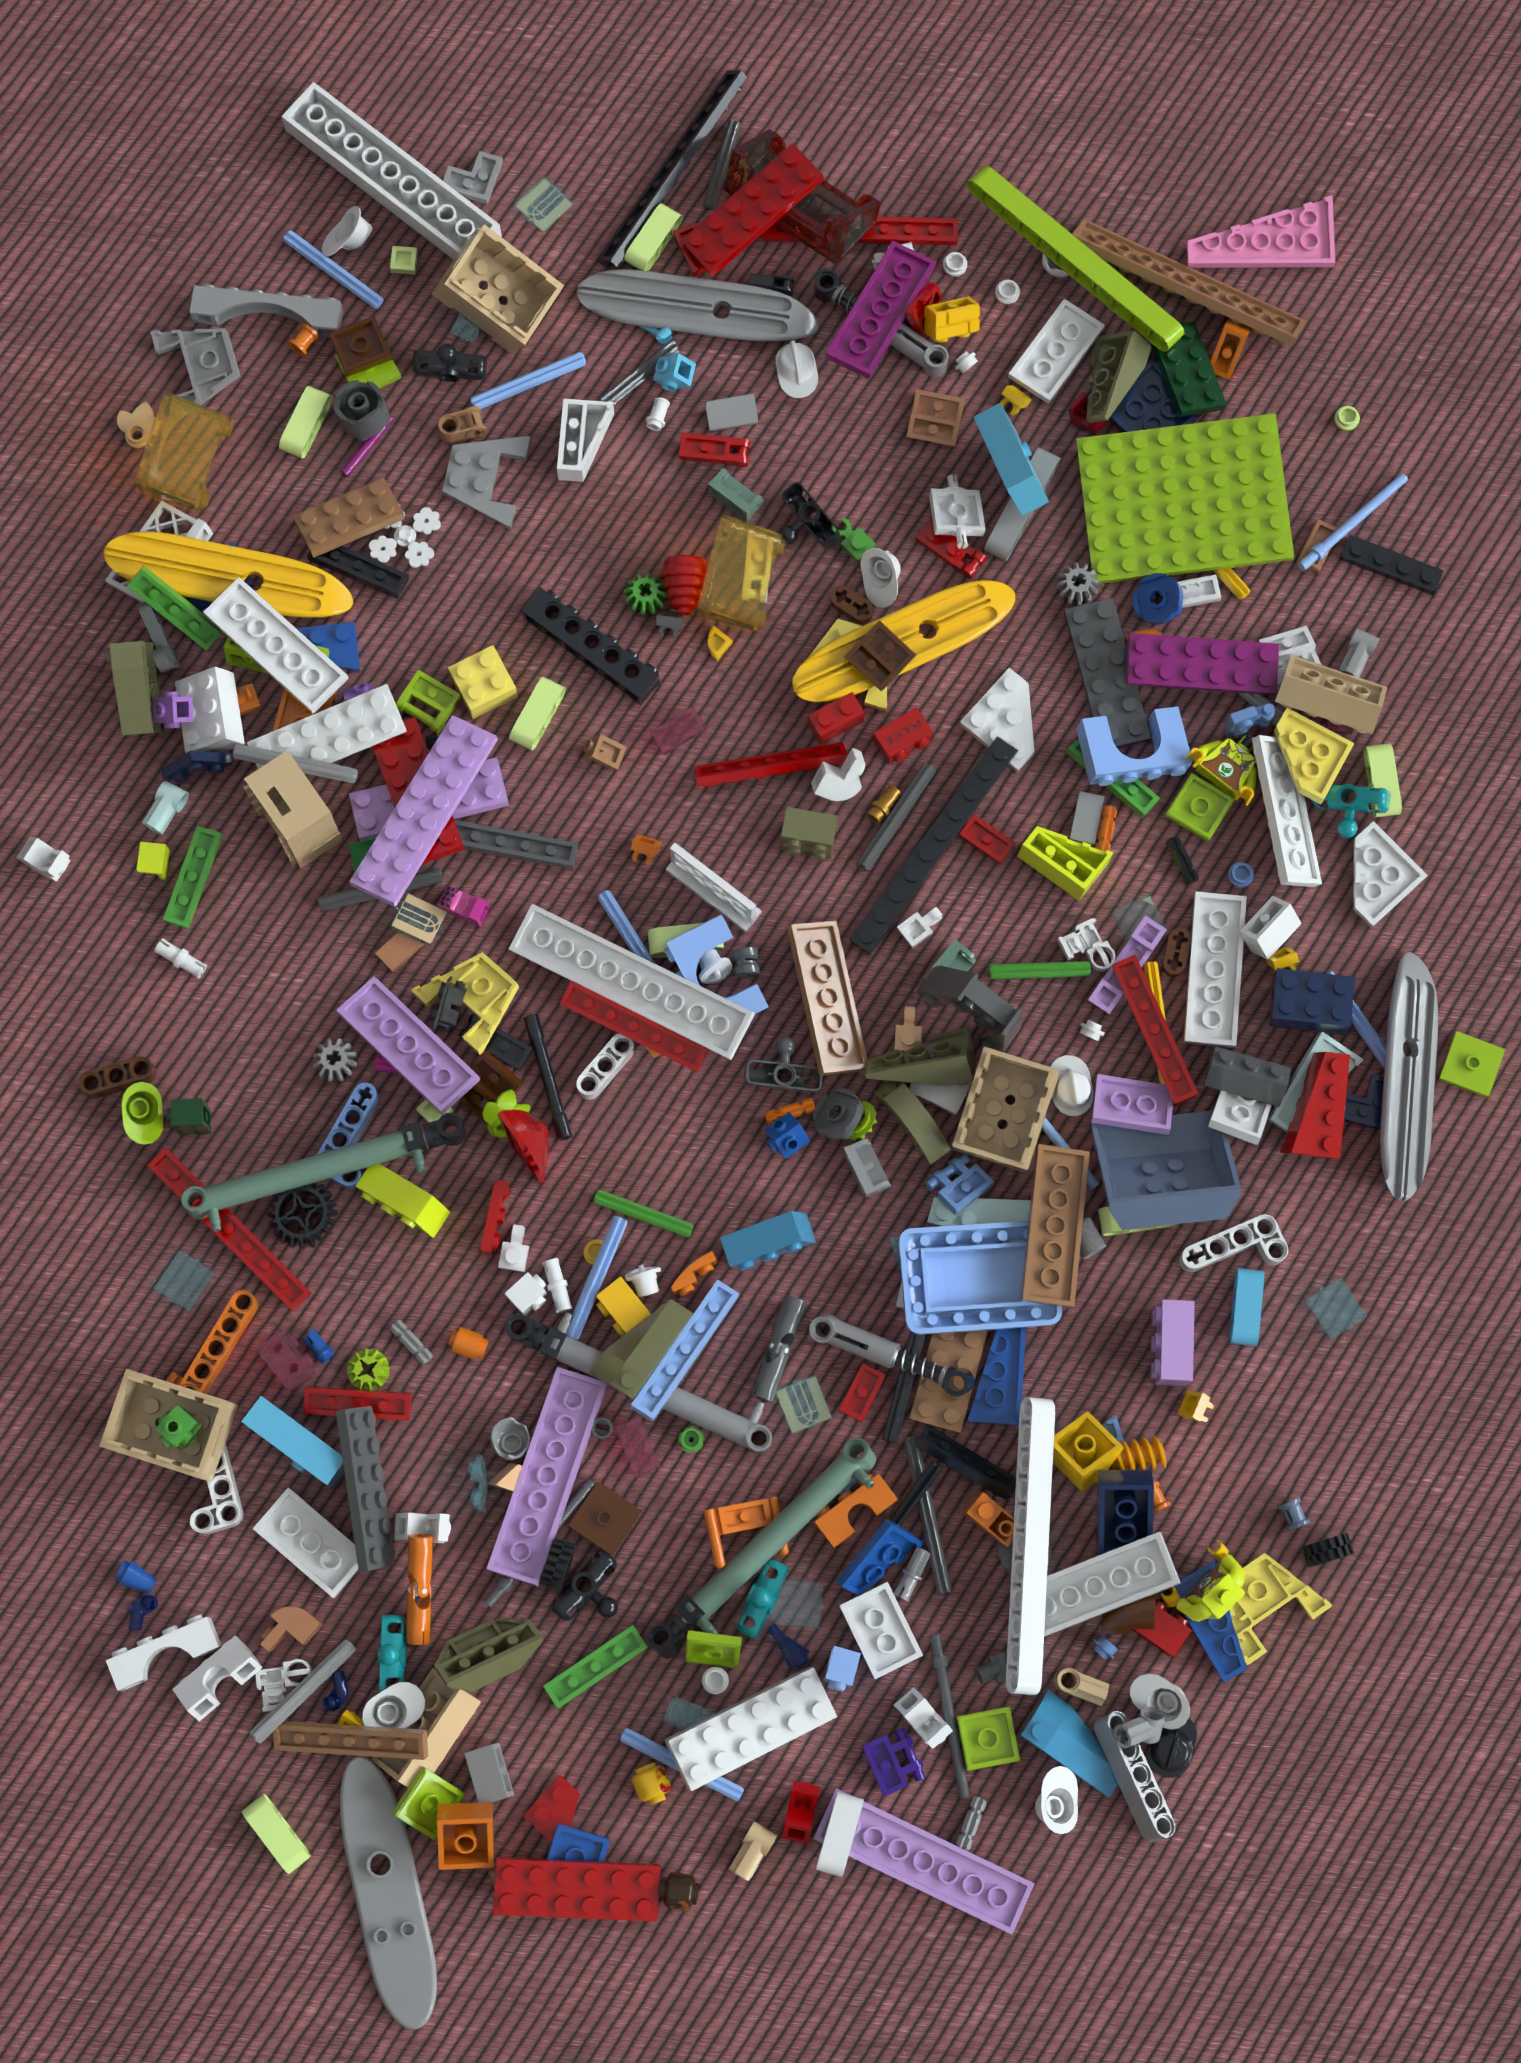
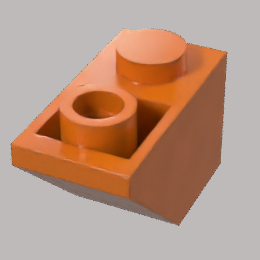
(990, 1518)

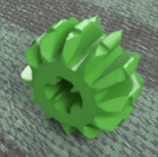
(648, 602)

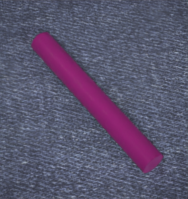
(363, 451)

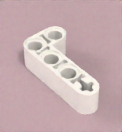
(1230, 1247)
(220, 1502)

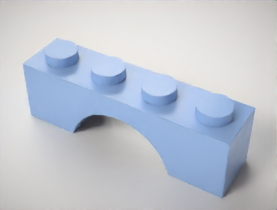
(841, 1668)

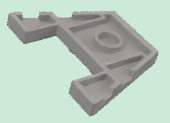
(207, 358)
(474, 472)

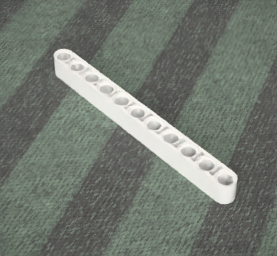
(1030, 1546)

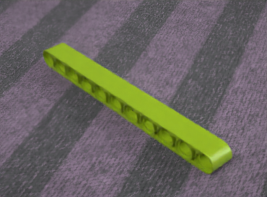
(1075, 258)

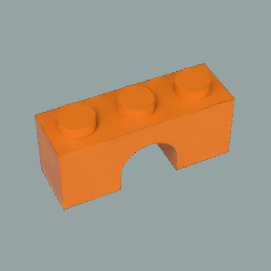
(834, 1522)

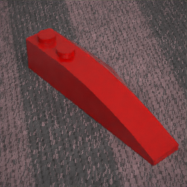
(527, 1139)

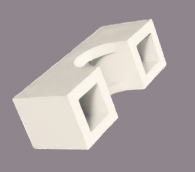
(199, 1687)

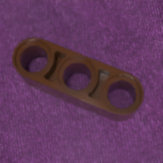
(104, 1076)

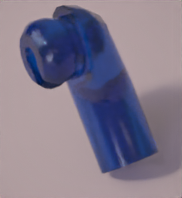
(140, 1609)
(338, 1694)

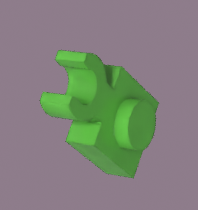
(854, 542)

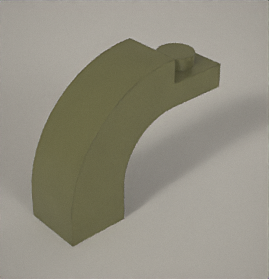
(914, 1119)

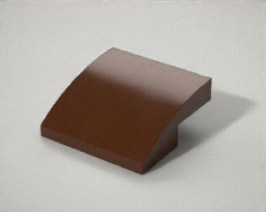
(880, 656)
(493, 1081)
(1130, 1616)

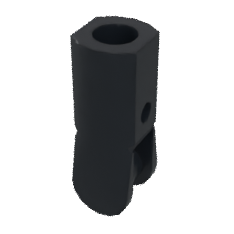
(769, 281)

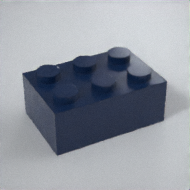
(1311, 1001)
(1123, 1507)

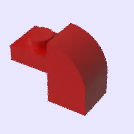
(800, 1812)

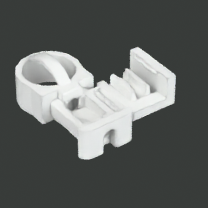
(1087, 939)
(274, 1679)

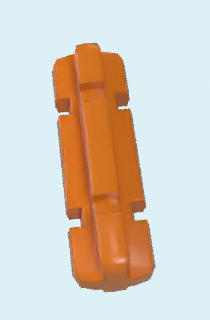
(1106, 828)
(796, 1109)

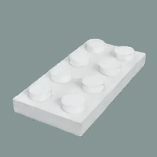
(1056, 351)
(309, 1542)

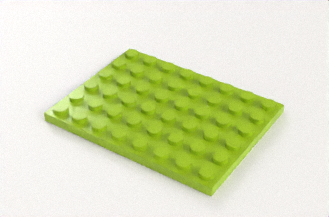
(1185, 498)

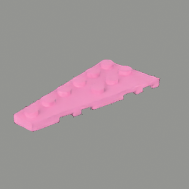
(1277, 240)

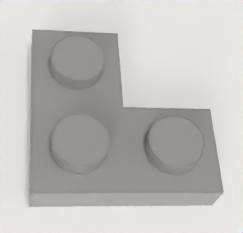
(478, 183)

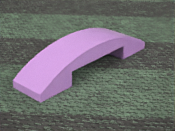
(1140, 944)

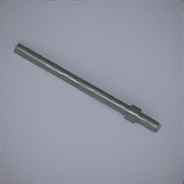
(505, 1583)
(940, 1662)

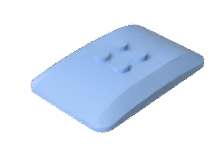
(967, 1279)

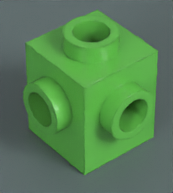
(178, 1428)

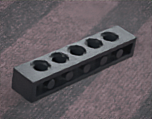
(636, 688)

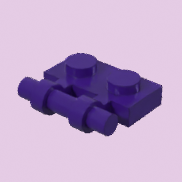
(886, 1765)

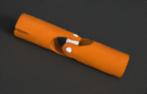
(419, 1575)

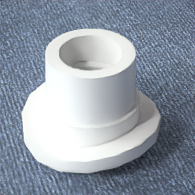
(713, 967)
(644, 1280)

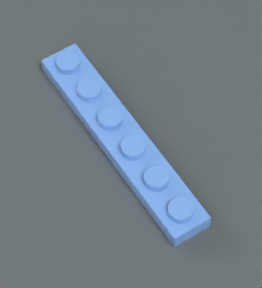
(684, 1350)

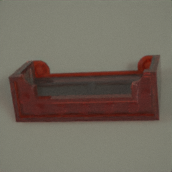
(823, 218)

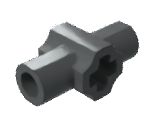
(993, 1669)

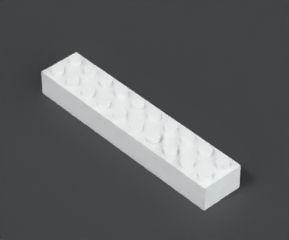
(384, 171)

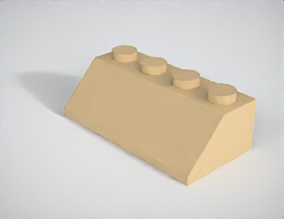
(1331, 695)
(444, 1718)

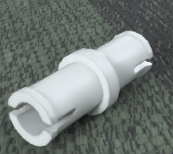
(180, 958)
(557, 1285)

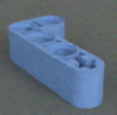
(352, 1132)

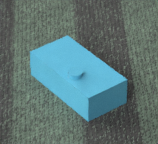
(1011, 459)
(296, 1442)

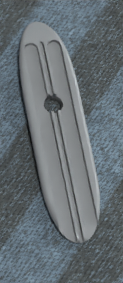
(689, 304)
(1409, 1079)
(390, 1903)

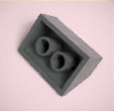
(1247, 1076)

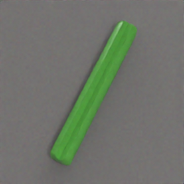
(1039, 970)
(643, 1213)

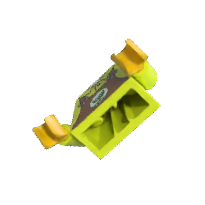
(1227, 766)
(1215, 1592)

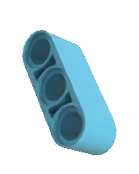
(1246, 1307)

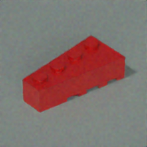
(1320, 1109)

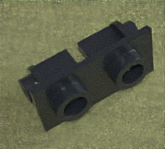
(450, 994)

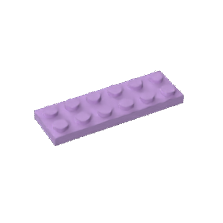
(374, 805)
(408, 1045)

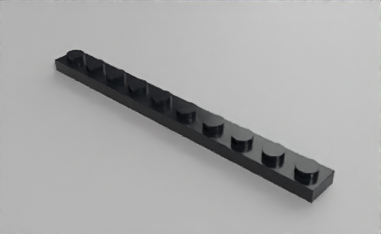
(672, 167)
(933, 845)

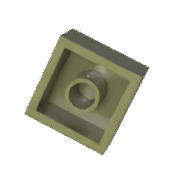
(808, 833)

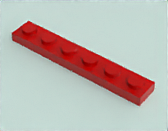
(769, 764)
(634, 1026)
(1155, 1030)

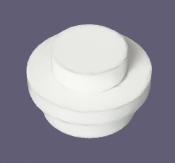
(955, 264)
(1007, 292)
(965, 361)
(1091, 1030)
(715, 1680)

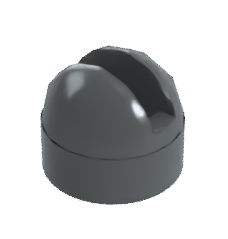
(601, 1432)

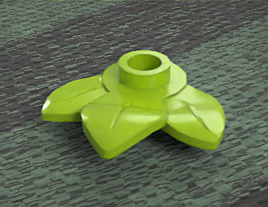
(505, 1101)

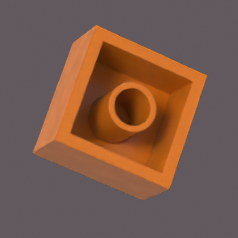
(465, 1835)

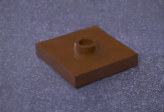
(360, 346)
(605, 1518)

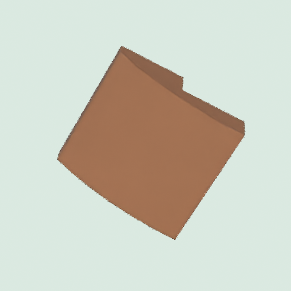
(935, 417)

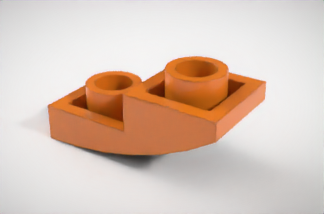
(686, 1281)

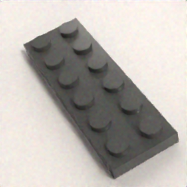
(1102, 667)
(365, 1488)

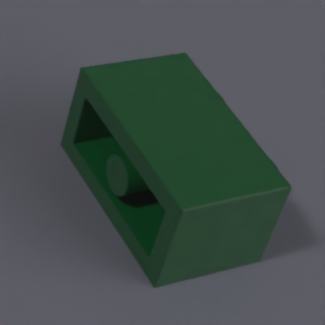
(189, 1116)

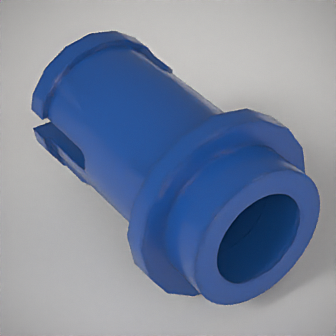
(318, 1346)

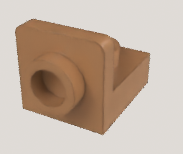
(604, 751)

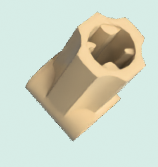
(1083, 1686)
(754, 1847)

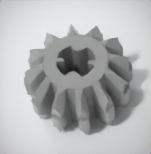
(1071, 577)
(331, 1052)

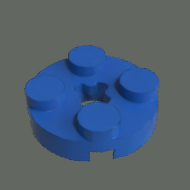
(1170, 605)

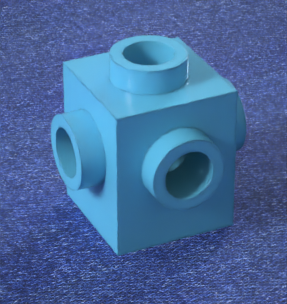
(674, 372)

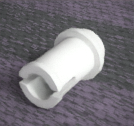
(657, 415)

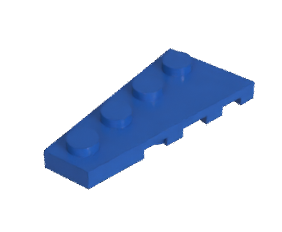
(340, 640)

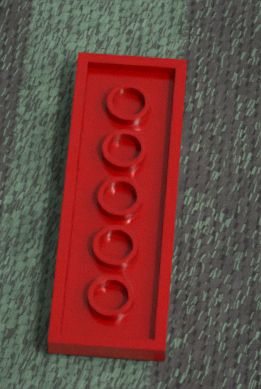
(752, 209)
(399, 762)
(576, 1889)

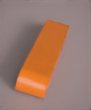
(219, 1335)

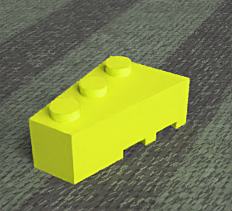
(1064, 861)
(402, 1198)

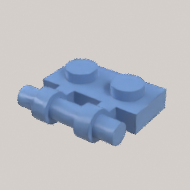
(1243, 720)
(962, 1190)

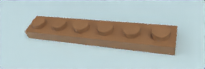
(351, 1740)

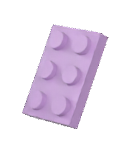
(1132, 1104)

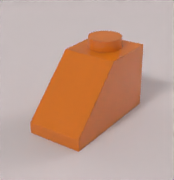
(1229, 348)

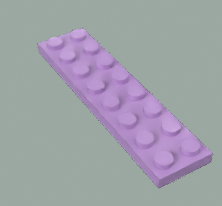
(423, 811)
(547, 1476)
(936, 1866)

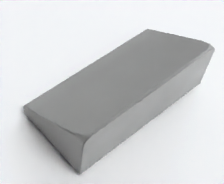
(731, 412)

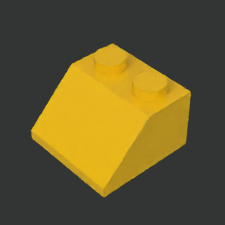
(1083, 1450)

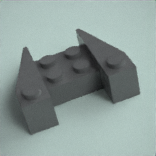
(968, 994)

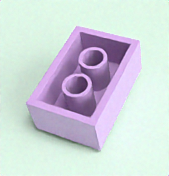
(1173, 1343)

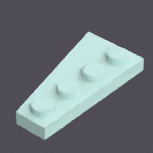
(1284, 1114)
(980, 1212)

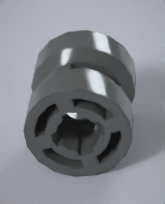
(746, 962)

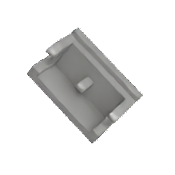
(866, 1168)
(489, 1773)

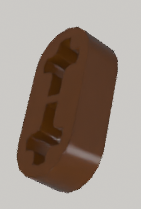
(849, 609)
(1182, 953)

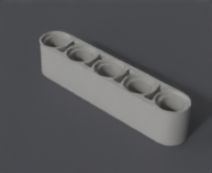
(1011, 522)
(1136, 1791)

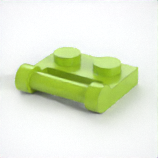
(432, 694)

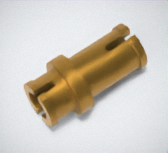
(882, 806)

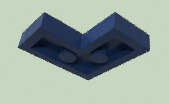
(195, 762)
(1366, 1110)

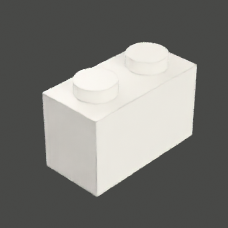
(1270, 927)

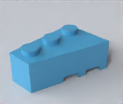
(768, 1240)

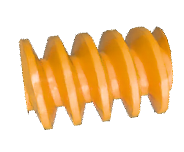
(1140, 1455)

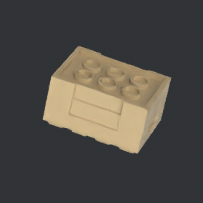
(506, 274)
(292, 809)
(994, 1080)
(140, 1405)

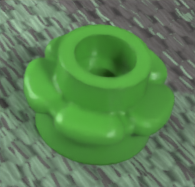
(683, 1439)

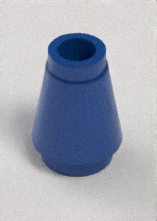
(135, 1577)

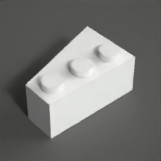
(581, 435)

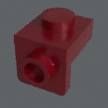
(1078, 415)

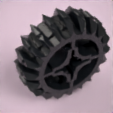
(292, 1218)

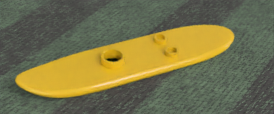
(208, 568)
(955, 613)

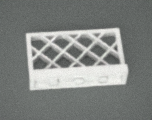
(199, 530)
(712, 888)

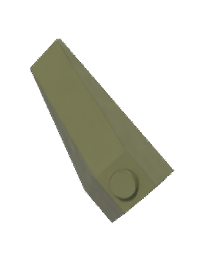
(1116, 366)
(939, 1062)
(637, 1354)

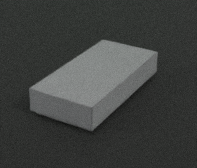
(1086, 818)

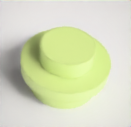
(1347, 418)

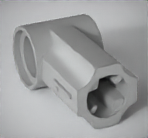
(1359, 651)
(1142, 1729)

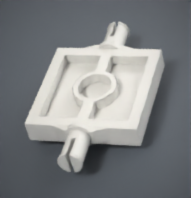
(957, 512)

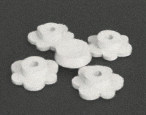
(405, 537)

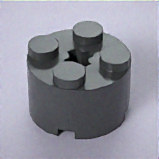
(361, 409)

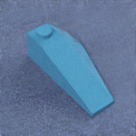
(1067, 1740)

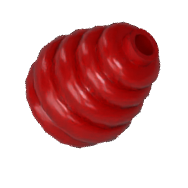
(684, 581)

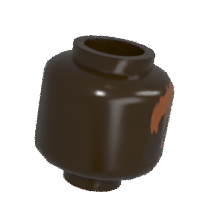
(679, 1891)

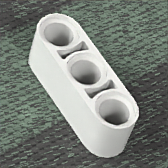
(601, 1078)
(839, 1834)

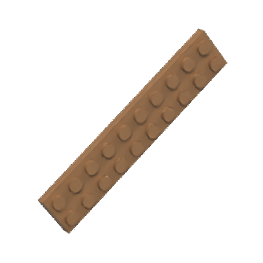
(1190, 283)

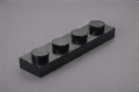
(1391, 565)
(363, 570)
(966, 1462)

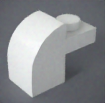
(839, 783)
(44, 858)
(433, 1524)
(923, 1718)

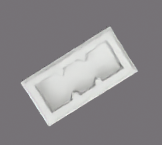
(1200, 591)

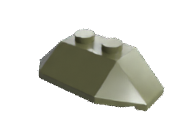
(487, 1653)

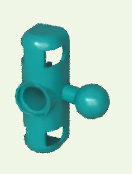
(1364, 795)
(762, 1598)
(391, 1651)

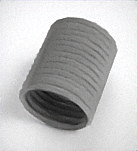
(1090, 1240)

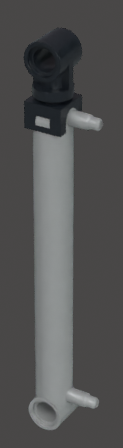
(562, 1348)

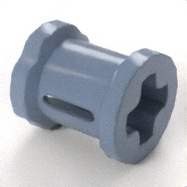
(1294, 1514)

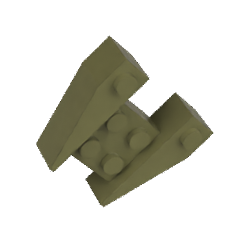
(135, 685)

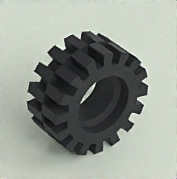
(1327, 1550)
(558, 1564)

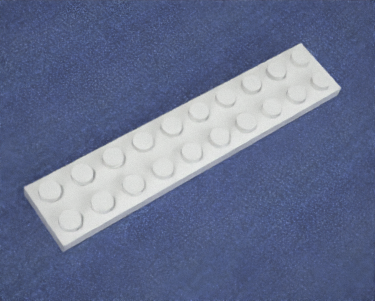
(632, 981)

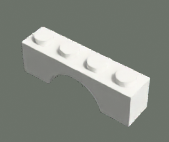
(132, 1666)

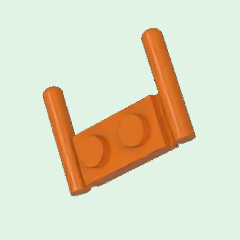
(739, 1518)

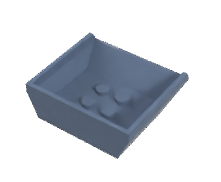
(1167, 1177)

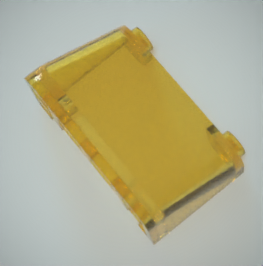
(181, 452)
(739, 574)

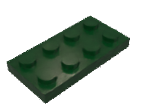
(1190, 375)

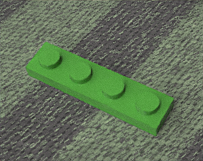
(174, 607)
(1133, 794)
(192, 877)
(595, 1666)

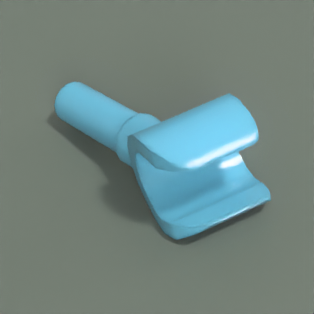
(662, 335)

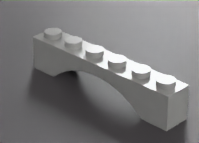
(218, 305)

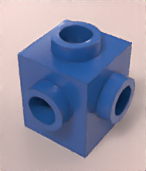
(786, 1136)

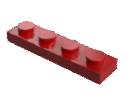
(384, 1403)

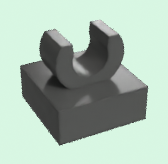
(669, 620)

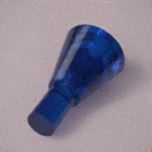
(792, 1651)

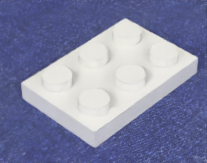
(1240, 1116)
(881, 1630)

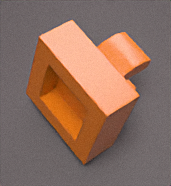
(247, 699)
(645, 845)

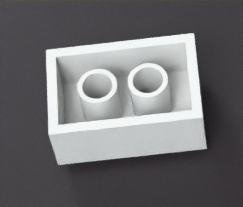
(215, 711)

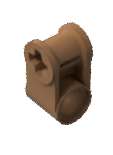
(463, 425)

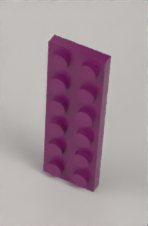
(880, 310)
(1202, 664)

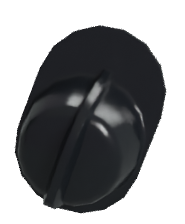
(1174, 1750)

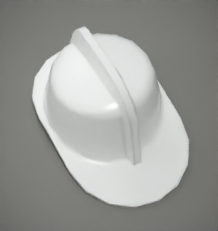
(348, 233)
(796, 370)
(880, 576)
(1074, 1086)
(1157, 1692)
(395, 1706)
(1058, 1800)

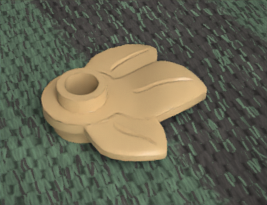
(138, 422)

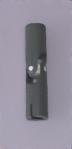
(784, 1330)

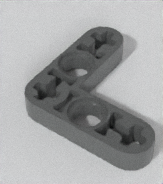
(164, 654)

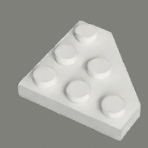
(1005, 714)
(1381, 874)

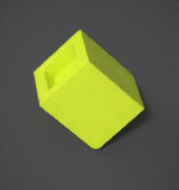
(153, 859)

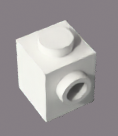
(527, 1293)

